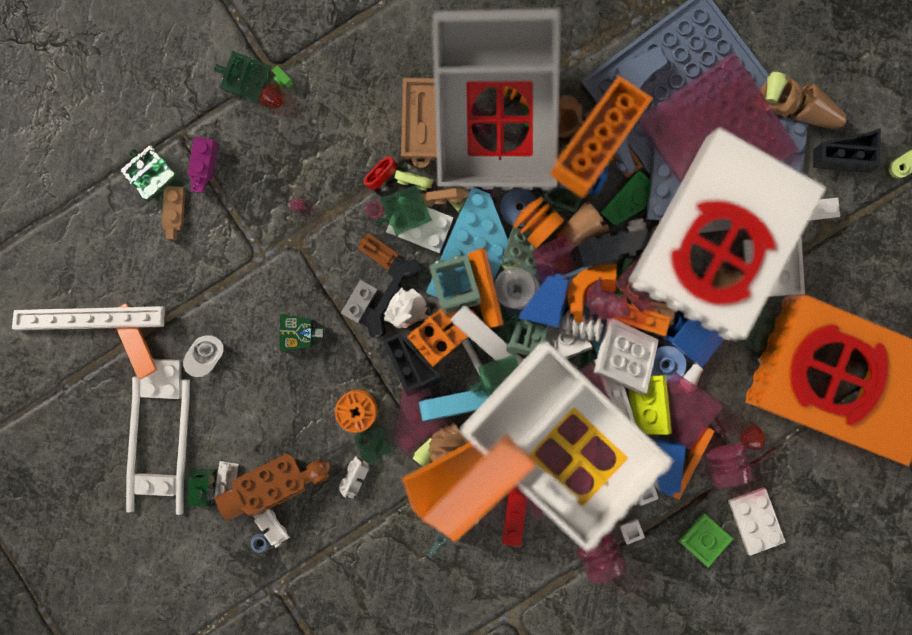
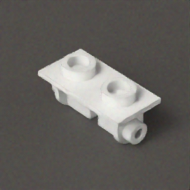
(226, 474)
(349, 485)
(554, 493)
(276, 533)

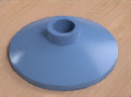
(510, 200)
(675, 360)

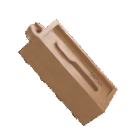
(419, 121)

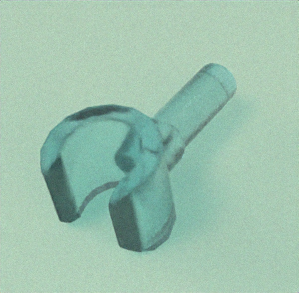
(436, 544)

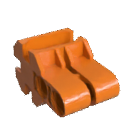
(428, 345)

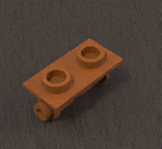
(377, 251)

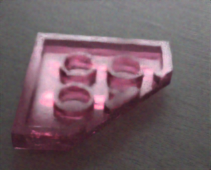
(689, 410)
(410, 428)

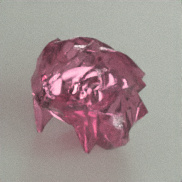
(606, 303)

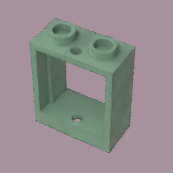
(455, 303)

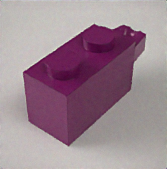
(202, 163)

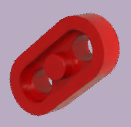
(380, 173)

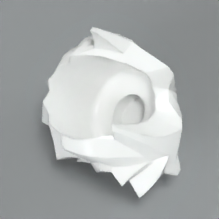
(406, 309)

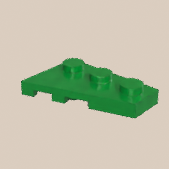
(629, 200)

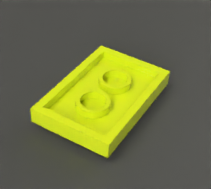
(652, 409)

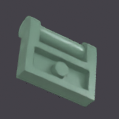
(535, 334)

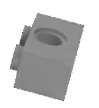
(359, 301)

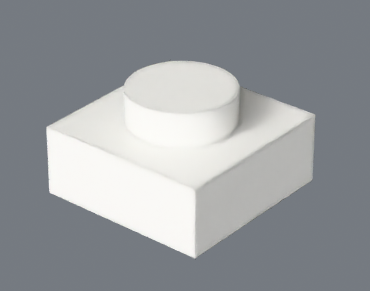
(631, 531)

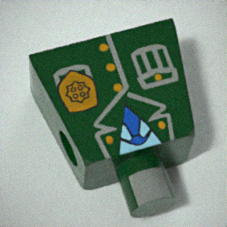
(297, 332)
(202, 489)

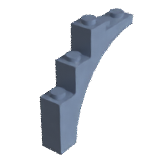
(637, 73)

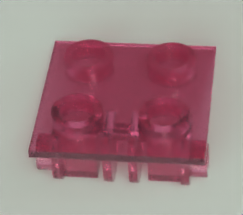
(553, 258)

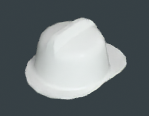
(202, 356)

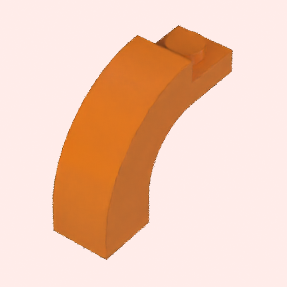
(584, 280)

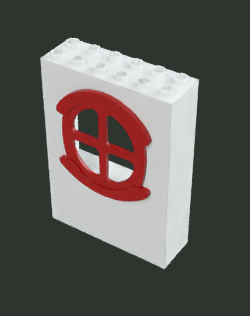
(752, 192)

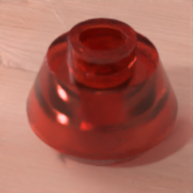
(271, 96)
(752, 437)

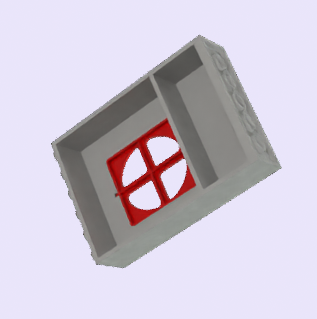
(499, 52)

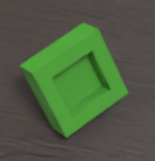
(281, 78)

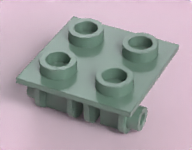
(519, 252)

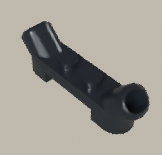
(400, 270)

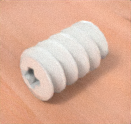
(589, 327)

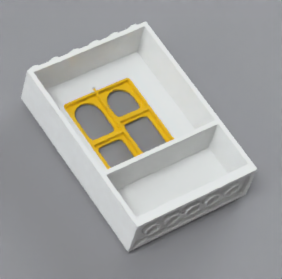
(532, 408)

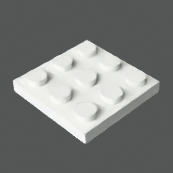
(792, 275)
(626, 356)

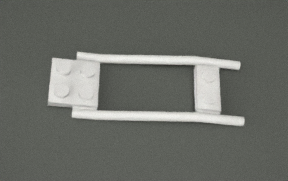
(160, 384)

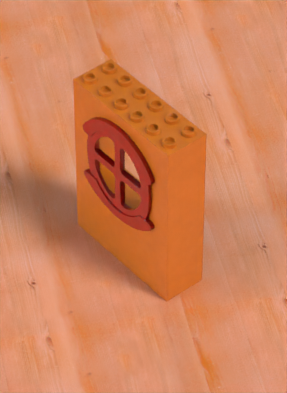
(883, 410)

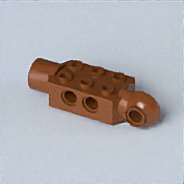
(269, 486)

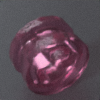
(297, 204)
(369, 207)

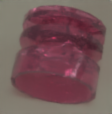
(729, 467)
(602, 561)

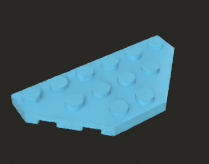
(475, 229)

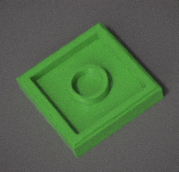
(705, 539)

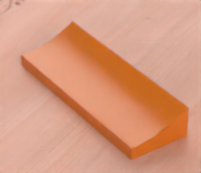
(432, 481)
(480, 488)

